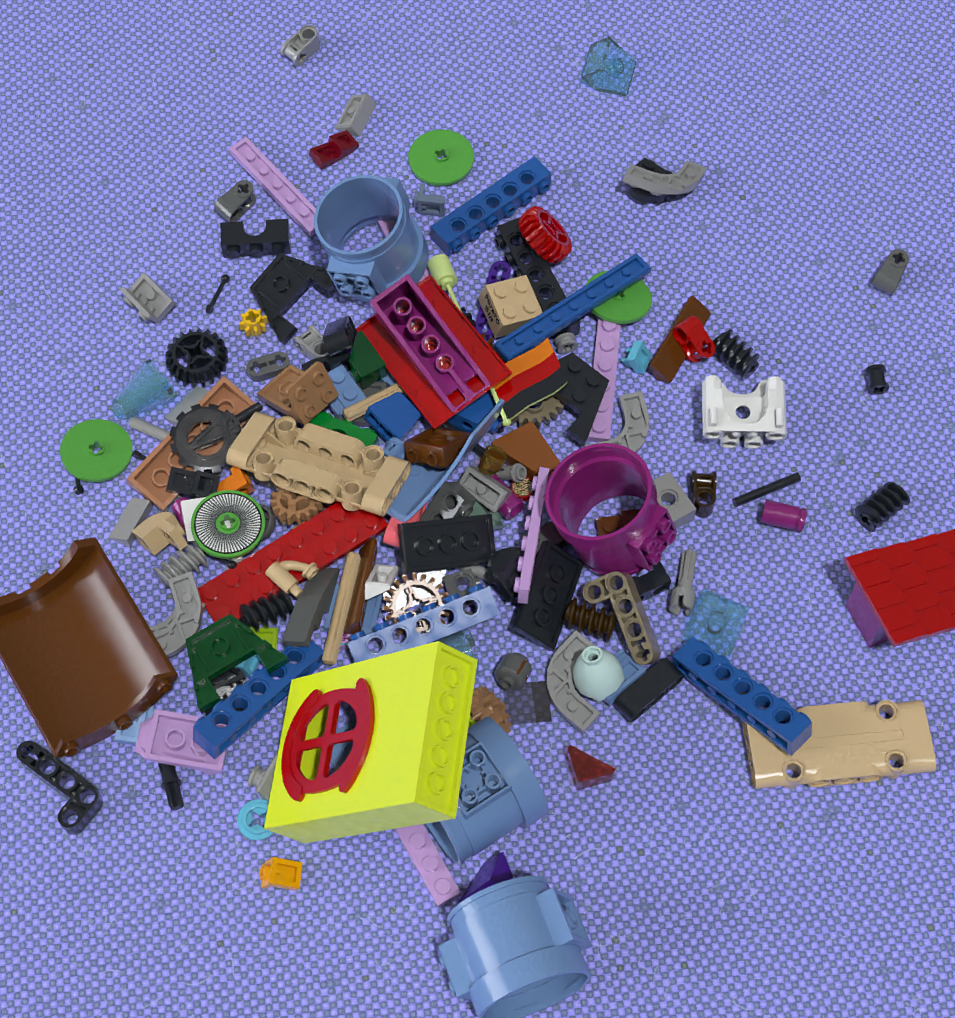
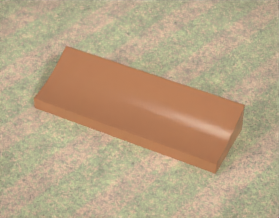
(153, 473)

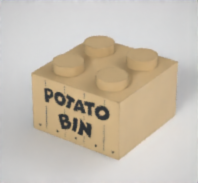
(509, 304)

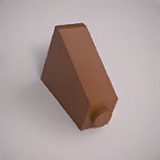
(528, 448)

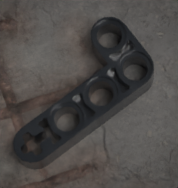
(57, 781)

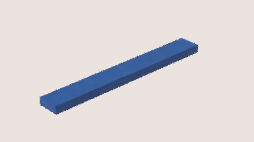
(572, 308)

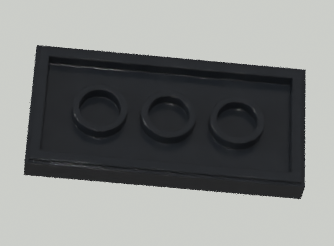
(446, 543)
(550, 593)

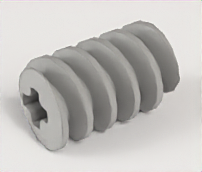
(184, 563)

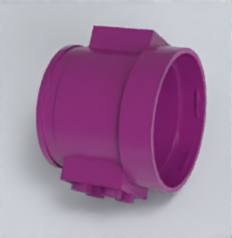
(597, 475)

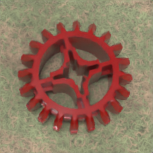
(545, 234)

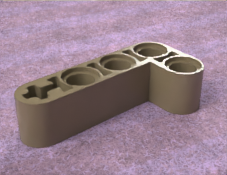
(627, 620)

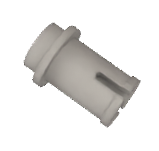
(515, 472)

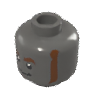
(513, 671)

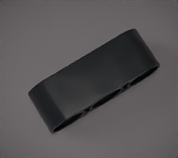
(339, 335)
(648, 689)

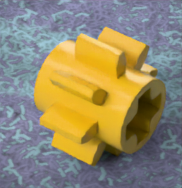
(253, 322)

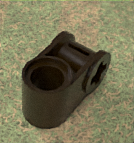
(703, 489)

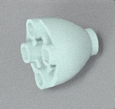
(597, 673)

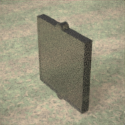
(528, 704)

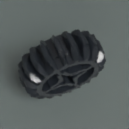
(200, 365)

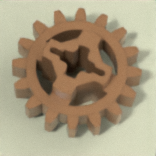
(295, 506)
(486, 704)

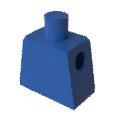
(474, 414)
(393, 416)

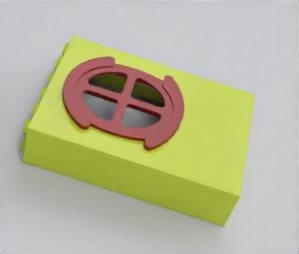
(403, 753)

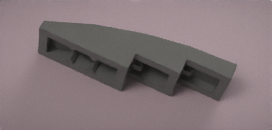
(310, 607)

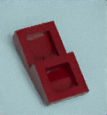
(336, 149)

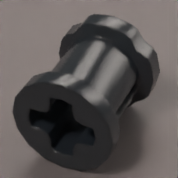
(876, 378)

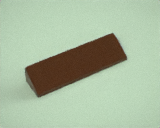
(670, 354)
(358, 604)

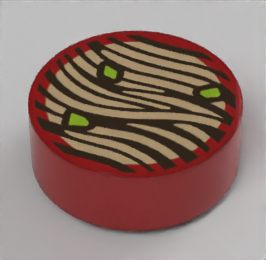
(523, 489)

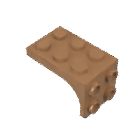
(300, 392)

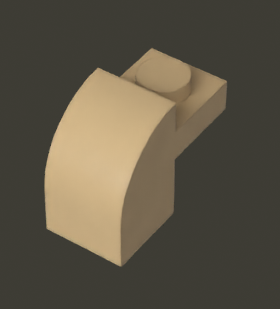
(159, 531)

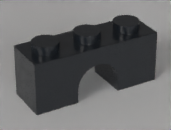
(271, 241)

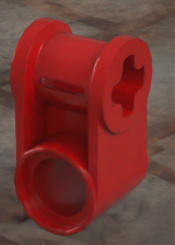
(692, 338)

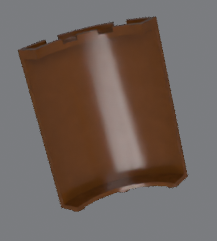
(81, 651)

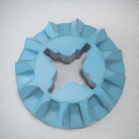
(245, 820)

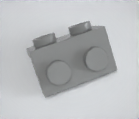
(148, 298)

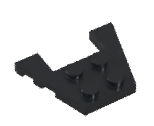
(282, 285)
(582, 394)

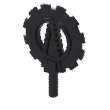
(222, 427)

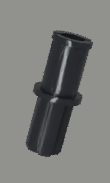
(171, 785)

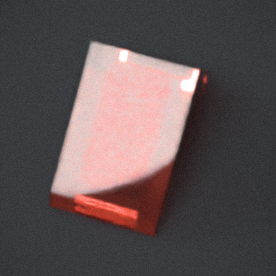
(588, 770)

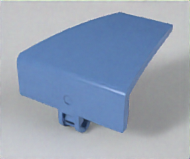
(425, 479)

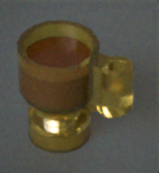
(492, 460)

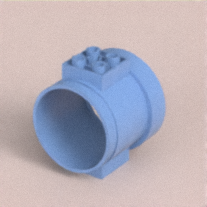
(354, 205)
(494, 794)
(516, 948)

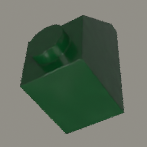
(365, 362)

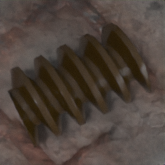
(590, 619)

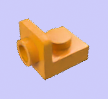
(281, 874)

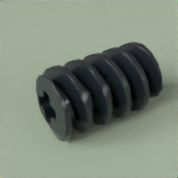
(735, 354)
(881, 506)
(266, 609)

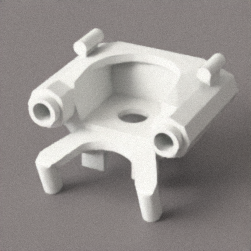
(765, 406)

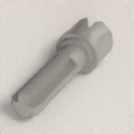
(683, 595)

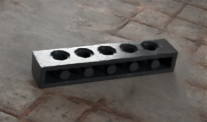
(536, 269)

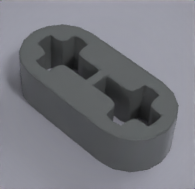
(267, 366)

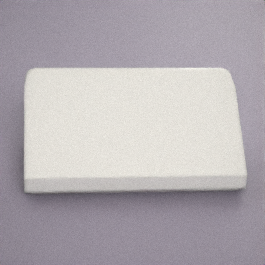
(380, 580)

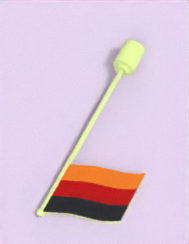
(534, 373)

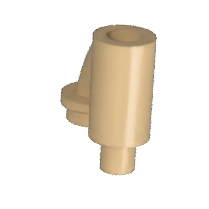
(289, 584)

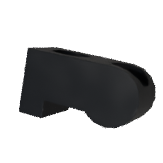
(653, 582)

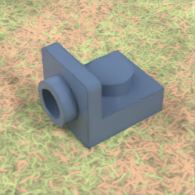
(429, 204)

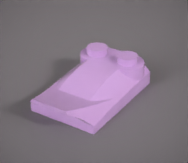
(169, 740)

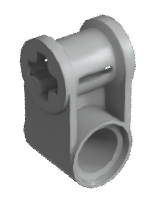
(301, 45)
(310, 343)

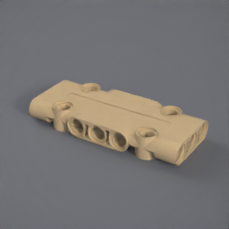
(319, 463)
(847, 746)

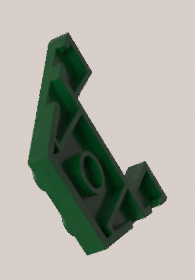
(222, 648)

